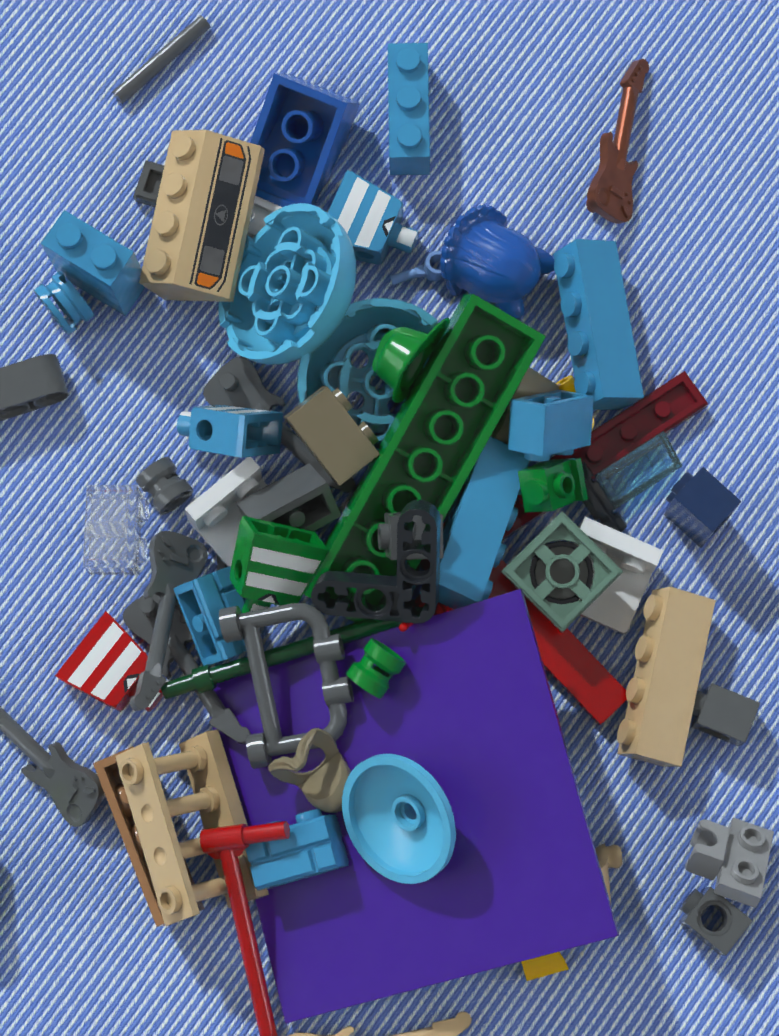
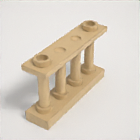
(213, 797)

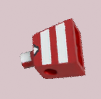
(107, 665)

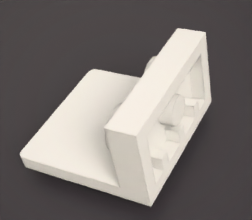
(216, 511)
(637, 561)

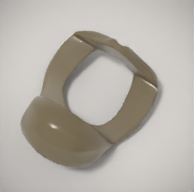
(324, 783)

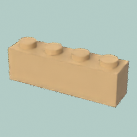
(665, 677)

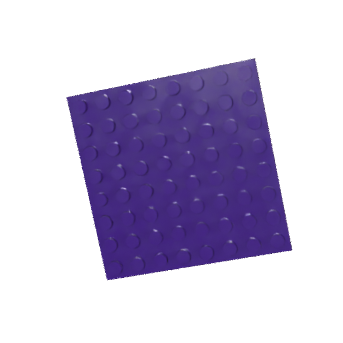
(523, 857)

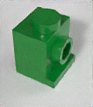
(552, 484)

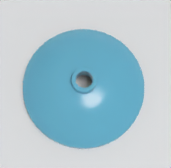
(398, 818)

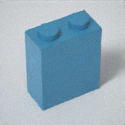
(94, 262)

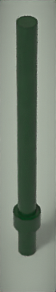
(206, 678)

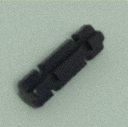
(600, 504)

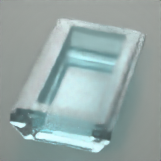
(639, 470)

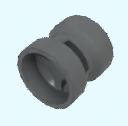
(164, 485)

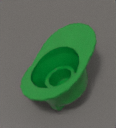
(403, 356)

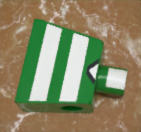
(274, 563)

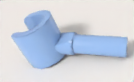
(424, 270)

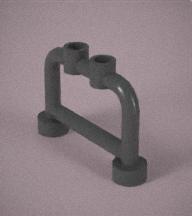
(327, 650)

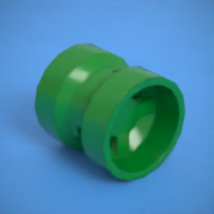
(367, 671)

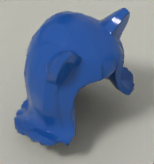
(492, 260)

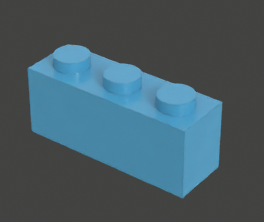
(408, 109)

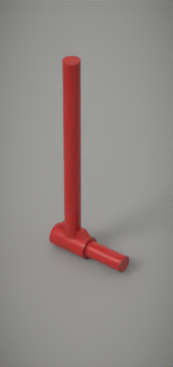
(227, 844)

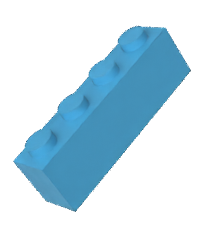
(598, 323)
(478, 525)

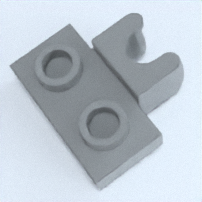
(734, 855)

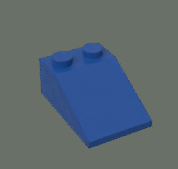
(302, 139)

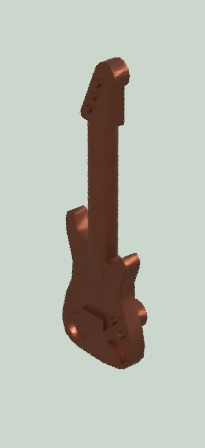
(612, 185)

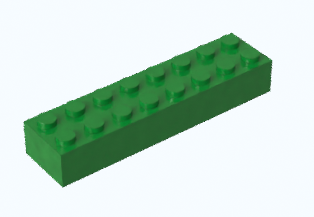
(434, 434)

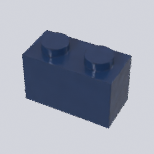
(700, 505)

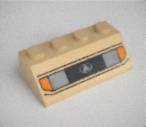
(201, 217)

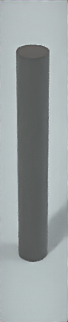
(161, 59)

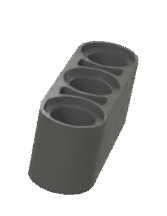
(31, 385)

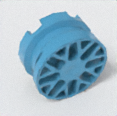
(68, 301)

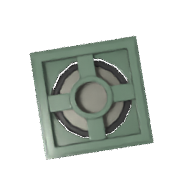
(561, 572)

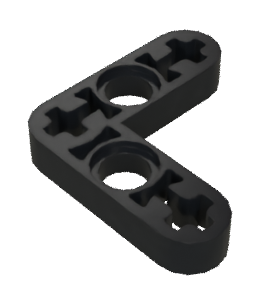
(397, 589)

